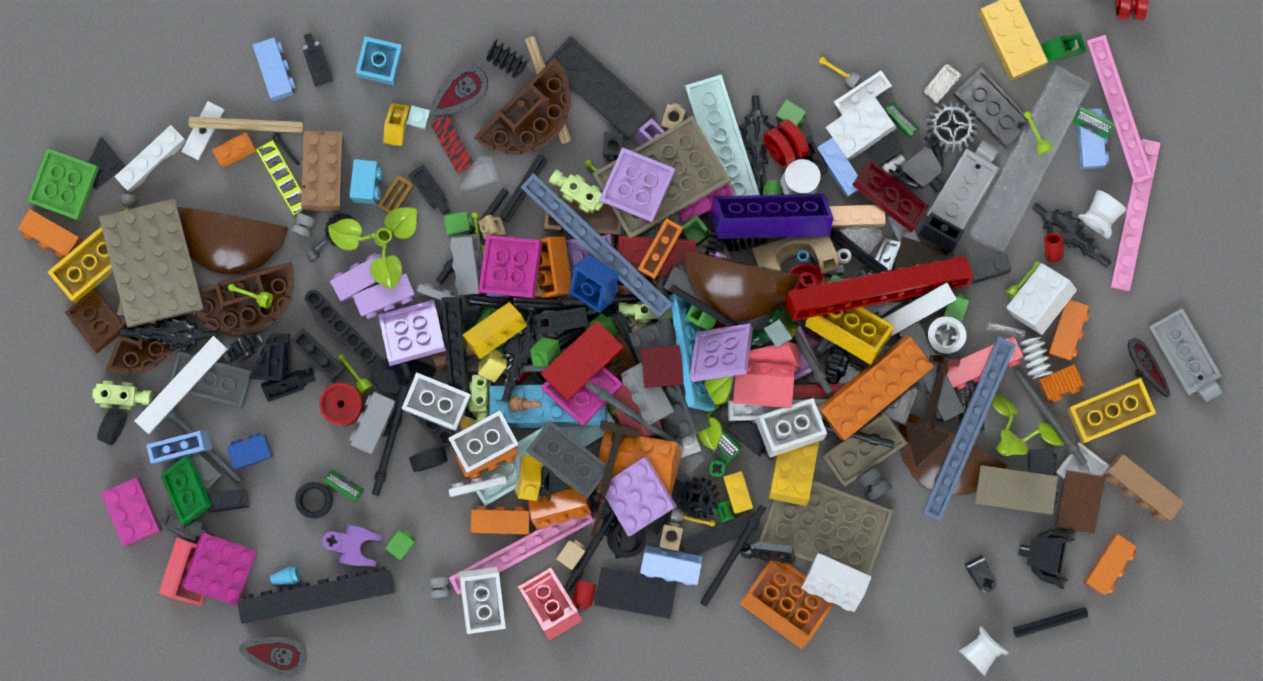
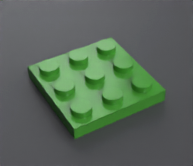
(63, 184)

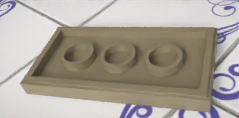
(856, 457)
(1016, 490)

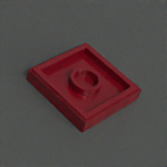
(661, 366)

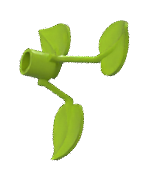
(385, 269)
(719, 392)
(1009, 442)

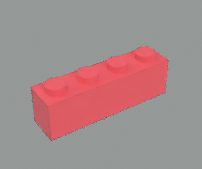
(973, 365)

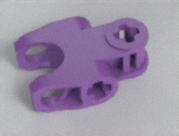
(350, 545)

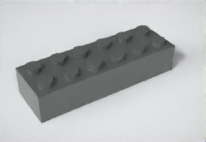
(684, 420)

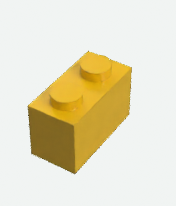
(737, 492)

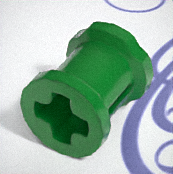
(717, 463)
(724, 505)

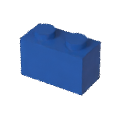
(249, 451)

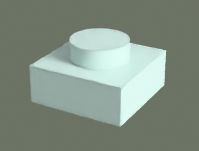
(418, 117)

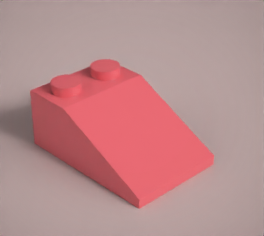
(550, 603)

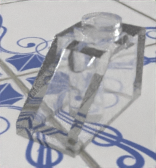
(480, 174)
(863, 236)

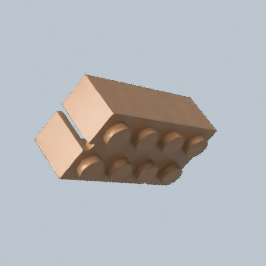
(322, 171)
(603, 221)
(1143, 488)

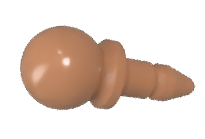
(516, 404)

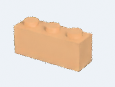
(857, 216)

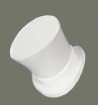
(800, 178)
(1103, 213)
(946, 335)
(982, 651)

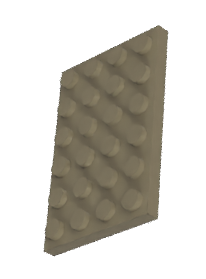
(695, 177)
(151, 263)
(831, 525)

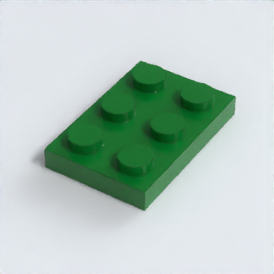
(186, 490)

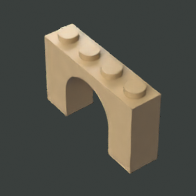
(820, 248)

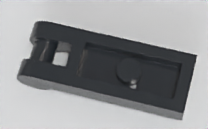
(560, 320)

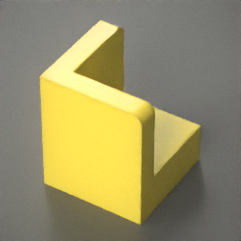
(492, 365)

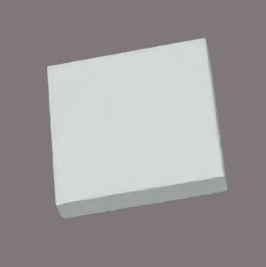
(1094, 465)

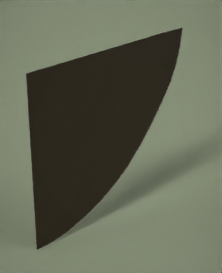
(914, 253)

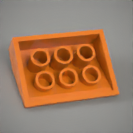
(662, 454)
(783, 605)

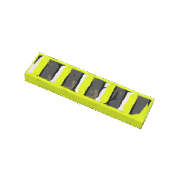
(282, 176)

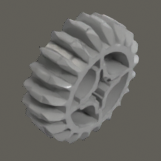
(960, 126)

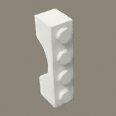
(140, 167)

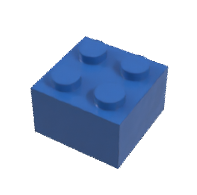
(594, 283)

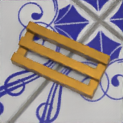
(404, 182)

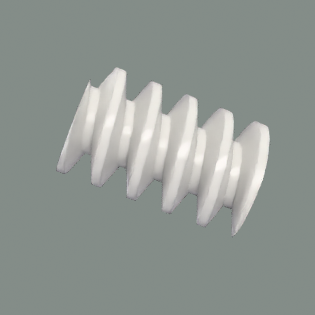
(1036, 357)

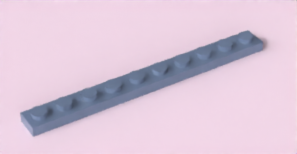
(597, 245)
(969, 428)

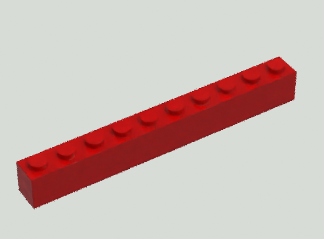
(877, 288)

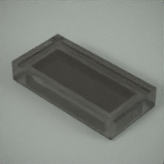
(941, 83)

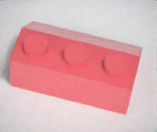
(784, 354)
(765, 385)
(626, 397)
(176, 573)

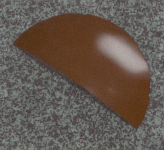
(531, 115)
(228, 241)
(737, 288)
(240, 313)
(136, 355)
(930, 468)

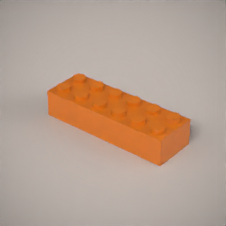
(875, 387)

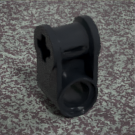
(980, 570)

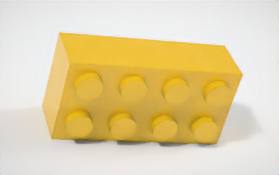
(1013, 38)
(83, 267)
(854, 331)
(1111, 411)
(794, 475)

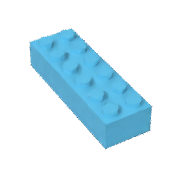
(540, 416)

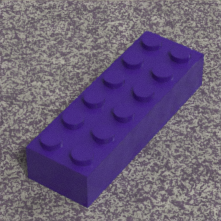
(771, 216)

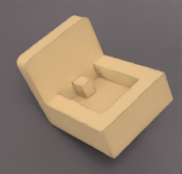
(491, 226)

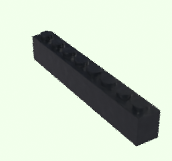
(315, 596)

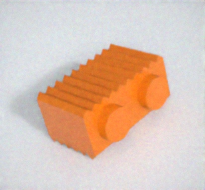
(234, 150)
(1061, 382)

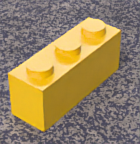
(494, 330)

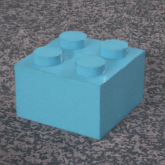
(379, 61)
(365, 182)

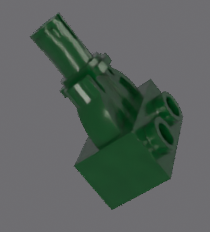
(778, 329)

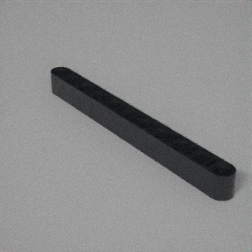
(358, 349)

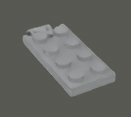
(966, 185)
(1187, 355)

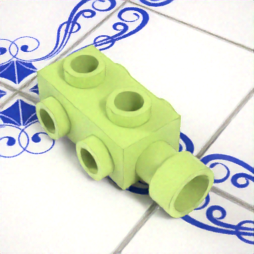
(580, 193)
(644, 317)
(115, 395)
(480, 397)

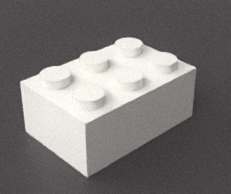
(861, 127)
(1041, 298)
(436, 402)
(791, 427)
(483, 441)
(836, 582)
(482, 600)

